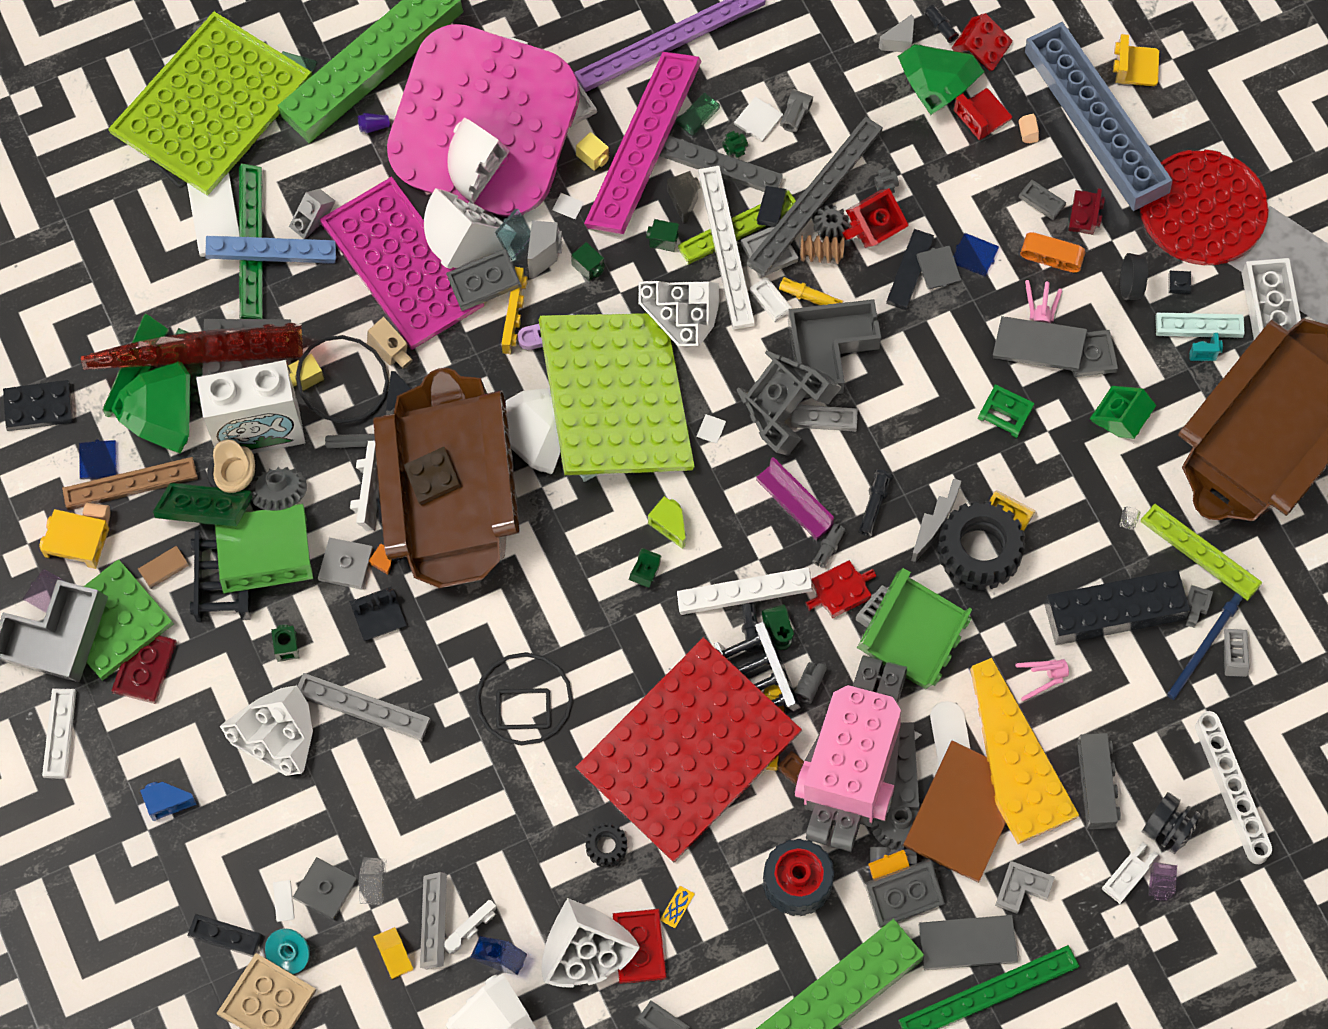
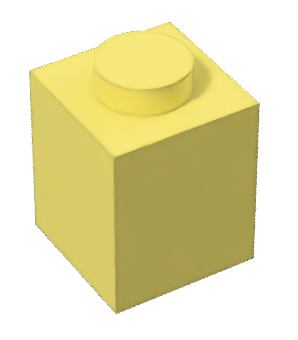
(592, 151)
(310, 372)

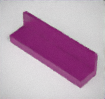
(795, 499)

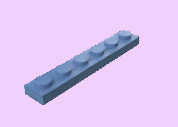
(270, 249)

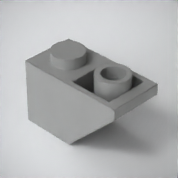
(312, 208)

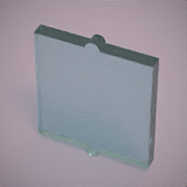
(513, 234)

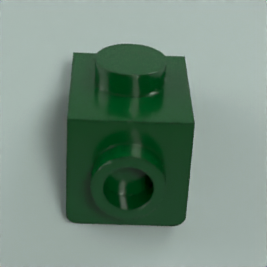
(645, 568)

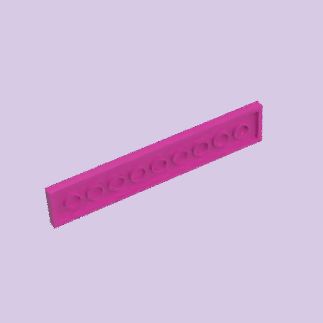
(642, 143)

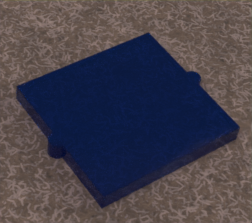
(975, 254)
(97, 459)

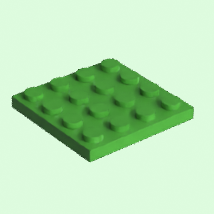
(128, 620)

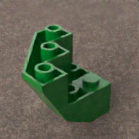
(938, 74)
(157, 406)

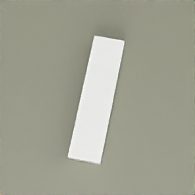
(59, 733)

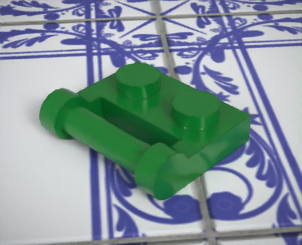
(1009, 405)

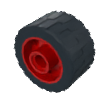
(798, 859)

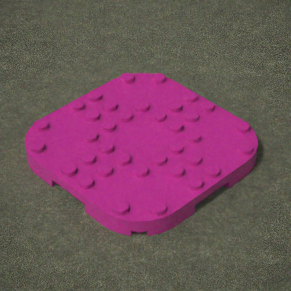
(501, 86)

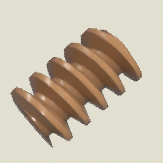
(821, 249)

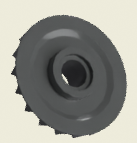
(278, 489)
(892, 832)

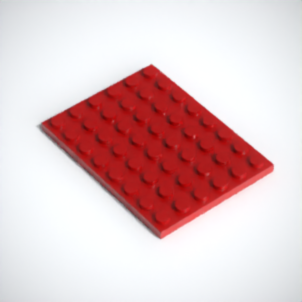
(688, 749)

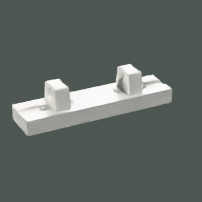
(367, 505)

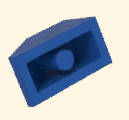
(165, 799)

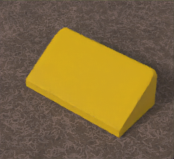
(1020, 511)

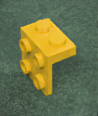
(1135, 64)

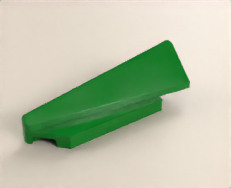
(148, 329)

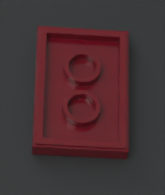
(145, 672)

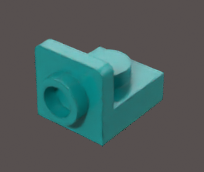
(1206, 351)

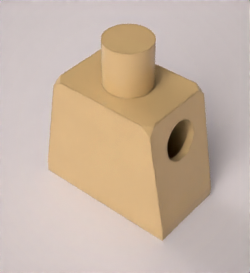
(388, 343)

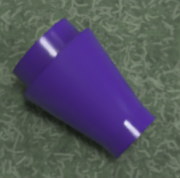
(372, 122)

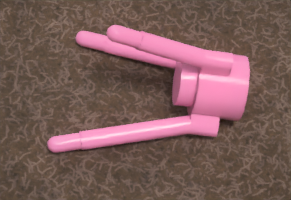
(1043, 312)
(1055, 670)

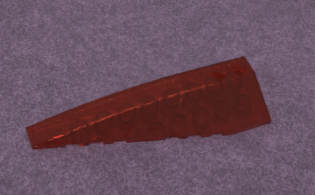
(204, 347)

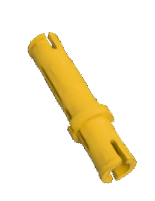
(807, 293)

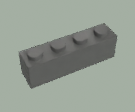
(1097, 781)

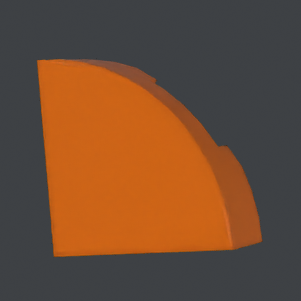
(380, 560)

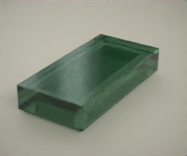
(698, 114)

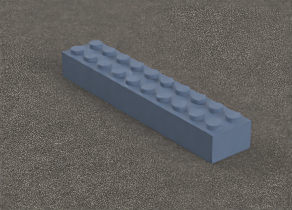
(1098, 116)

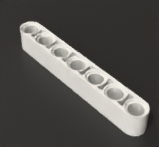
(1233, 798)

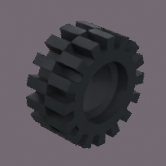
(606, 831)

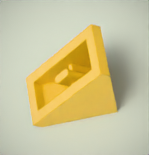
(393, 953)

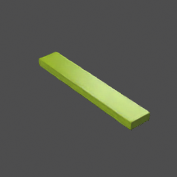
(742, 224)
(1201, 552)

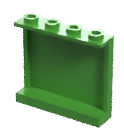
(264, 549)
(914, 630)

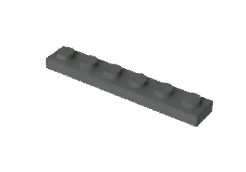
(730, 167)

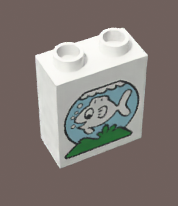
(252, 407)

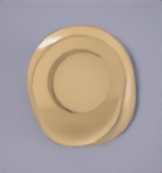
(232, 466)

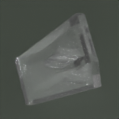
(372, 880)

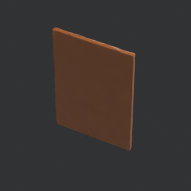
(958, 815)

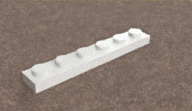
(744, 591)

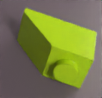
(668, 520)

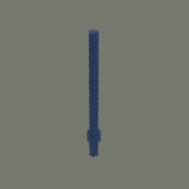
(1229, 610)

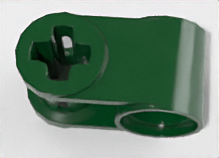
(779, 624)

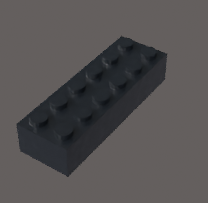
(1116, 607)

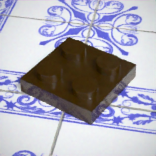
(432, 475)

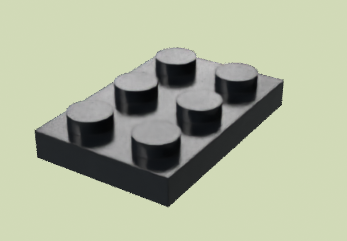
(37, 405)

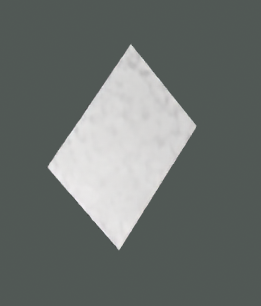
(1307, 259)

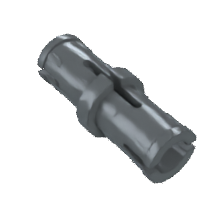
(829, 545)

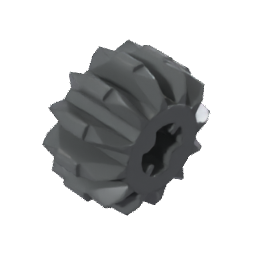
(830, 222)

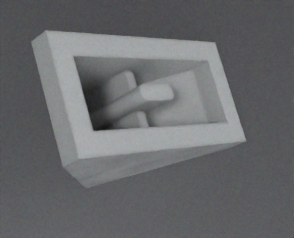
(899, 37)

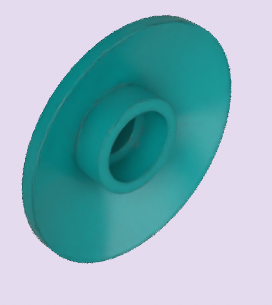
(279, 954)

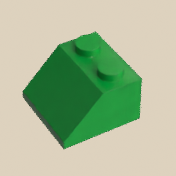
(1124, 411)

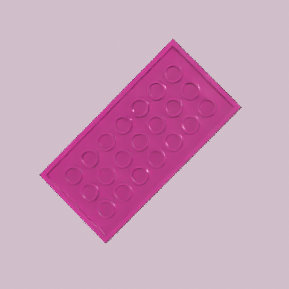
(390, 254)

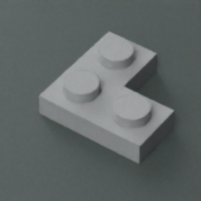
(1022, 880)

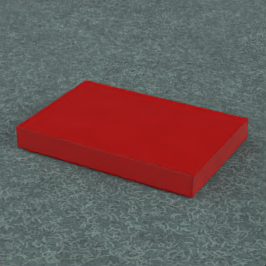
(649, 959)

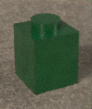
(663, 235)
(588, 262)

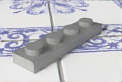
(433, 920)

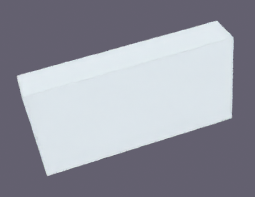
(770, 299)

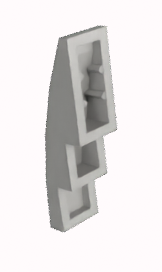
(933, 524)

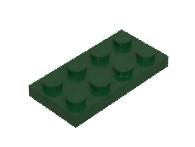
(202, 505)

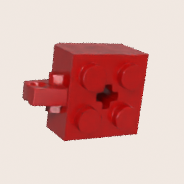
(864, 220)

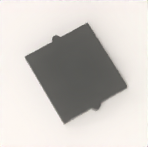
(938, 267)

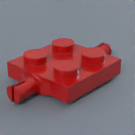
(840, 589)

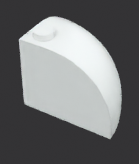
(473, 158)
(459, 230)
(585, 947)

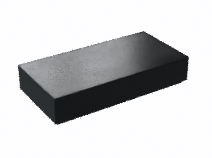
(771, 206)

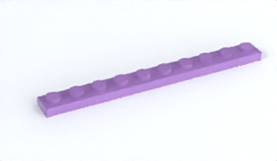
(664, 41)

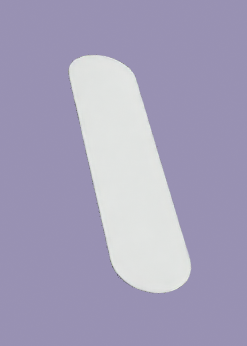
(948, 725)

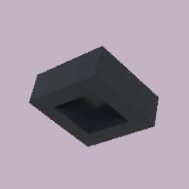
(1179, 282)

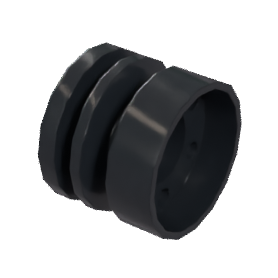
(1171, 823)

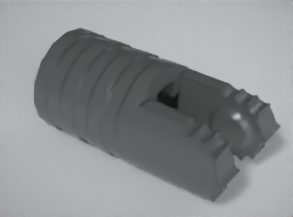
(810, 682)

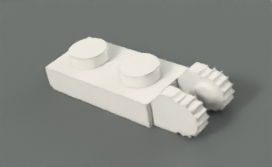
(1128, 874)
(468, 928)

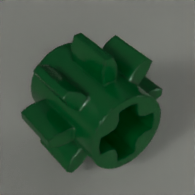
(735, 144)

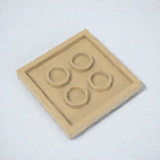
(266, 997)

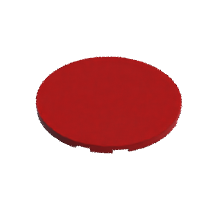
(1211, 211)

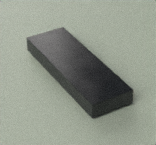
(224, 935)

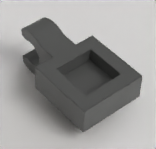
(1198, 603)

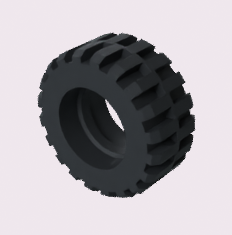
(983, 518)

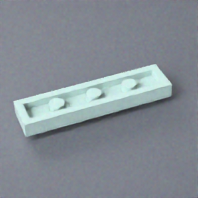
(1199, 325)

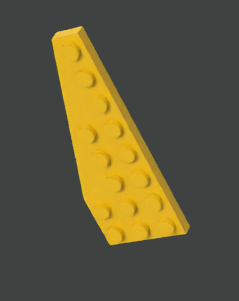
(1022, 776)

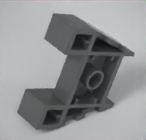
(779, 393)

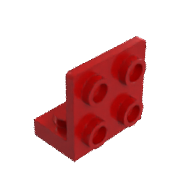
(983, 40)
(981, 113)

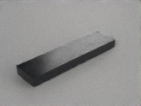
(909, 270)

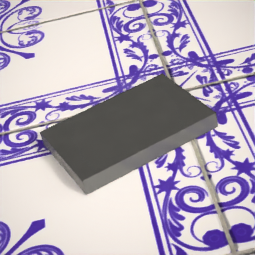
(483, 280)
(904, 893)

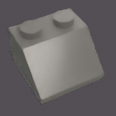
(543, 246)

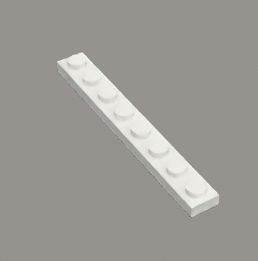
(726, 247)

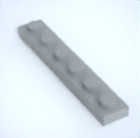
(363, 707)

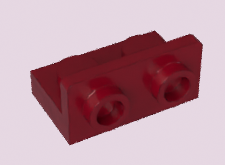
(1085, 211)

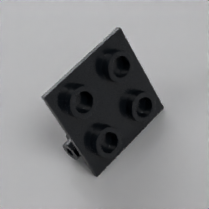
(378, 613)

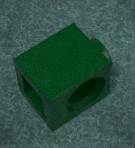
(288, 651)

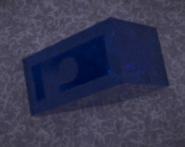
(499, 955)

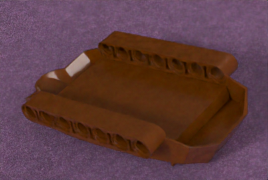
(1263, 426)
(465, 530)

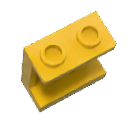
(74, 537)

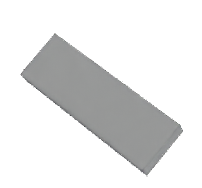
(824, 418)

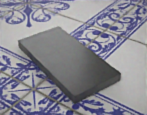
(1040, 343)
(968, 942)

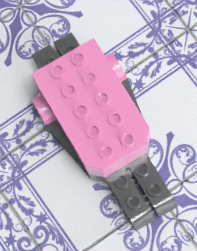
(855, 757)

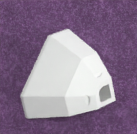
(681, 308)
(534, 429)
(274, 730)
(492, 1008)

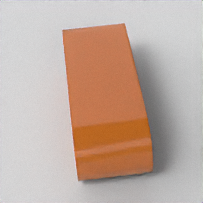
(1052, 252)

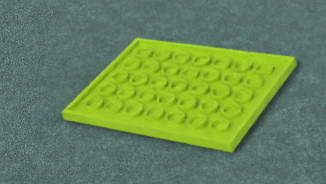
(209, 103)
(615, 394)

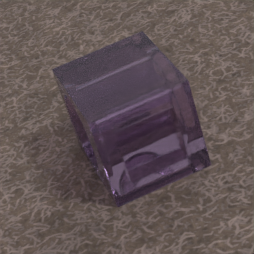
(1162, 881)

